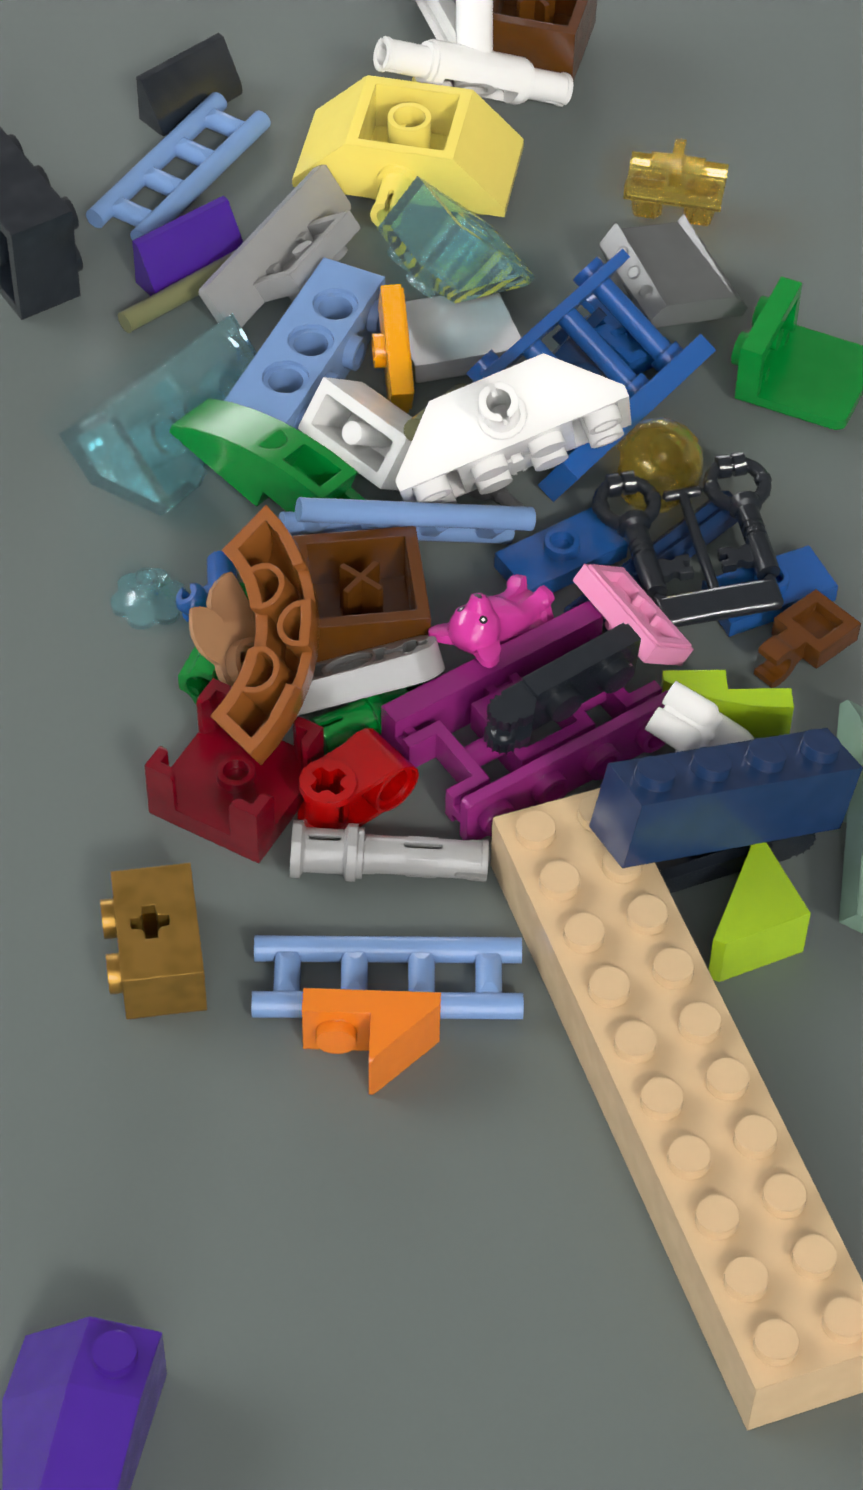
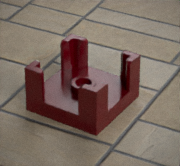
(225, 792)

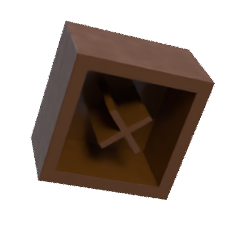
(544, 31)
(366, 588)

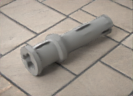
(355, 853)

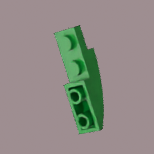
(263, 455)

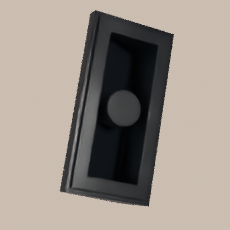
(184, 81)

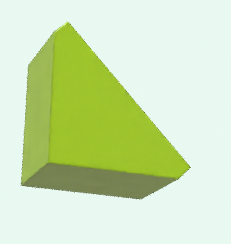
(761, 920)

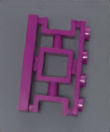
(425, 718)

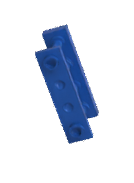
(670, 362)

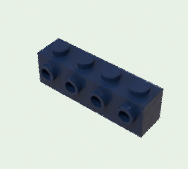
(724, 796)

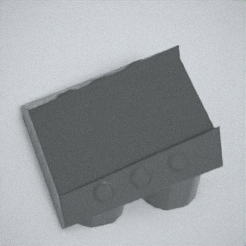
(671, 274)

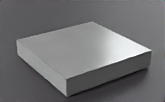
(453, 337)

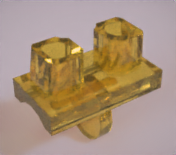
(675, 181)

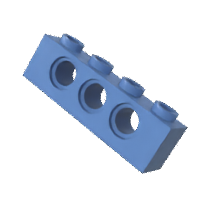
(316, 338)

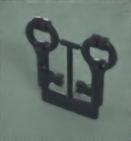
(654, 573)

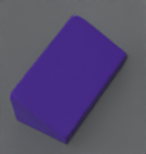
(185, 245)

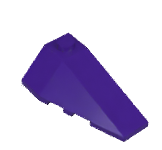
(81, 1406)

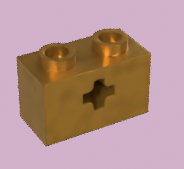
(157, 941)

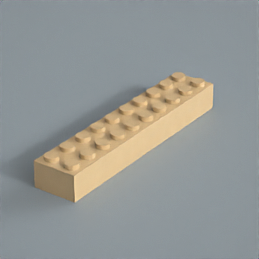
(687, 1114)

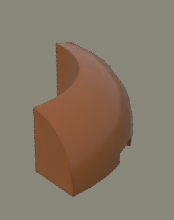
(286, 638)

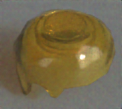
(662, 454)

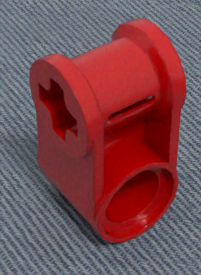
(355, 782)

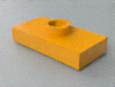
(392, 347)

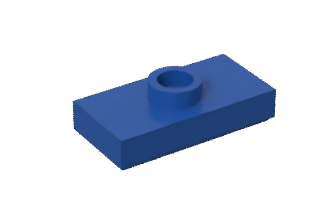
(560, 552)
(799, 575)

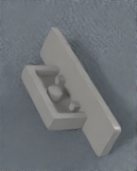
(283, 249)

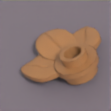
(224, 627)

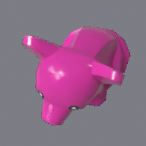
(493, 620)

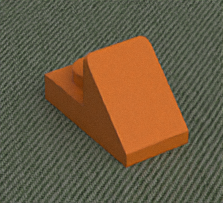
(388, 1024)

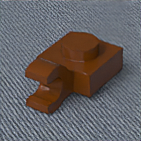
(809, 631)

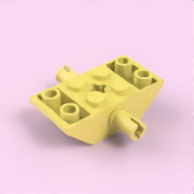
(397, 129)

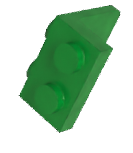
(796, 366)

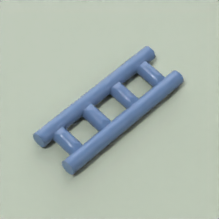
(179, 144)
(432, 520)
(417, 951)

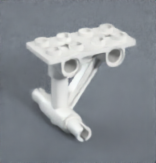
(465, 57)

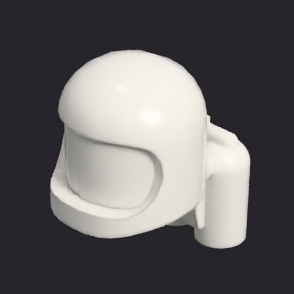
(693, 722)

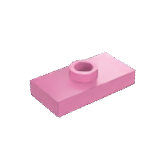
(623, 600)

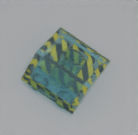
(449, 247)

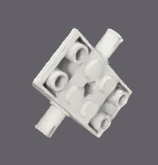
(507, 425)

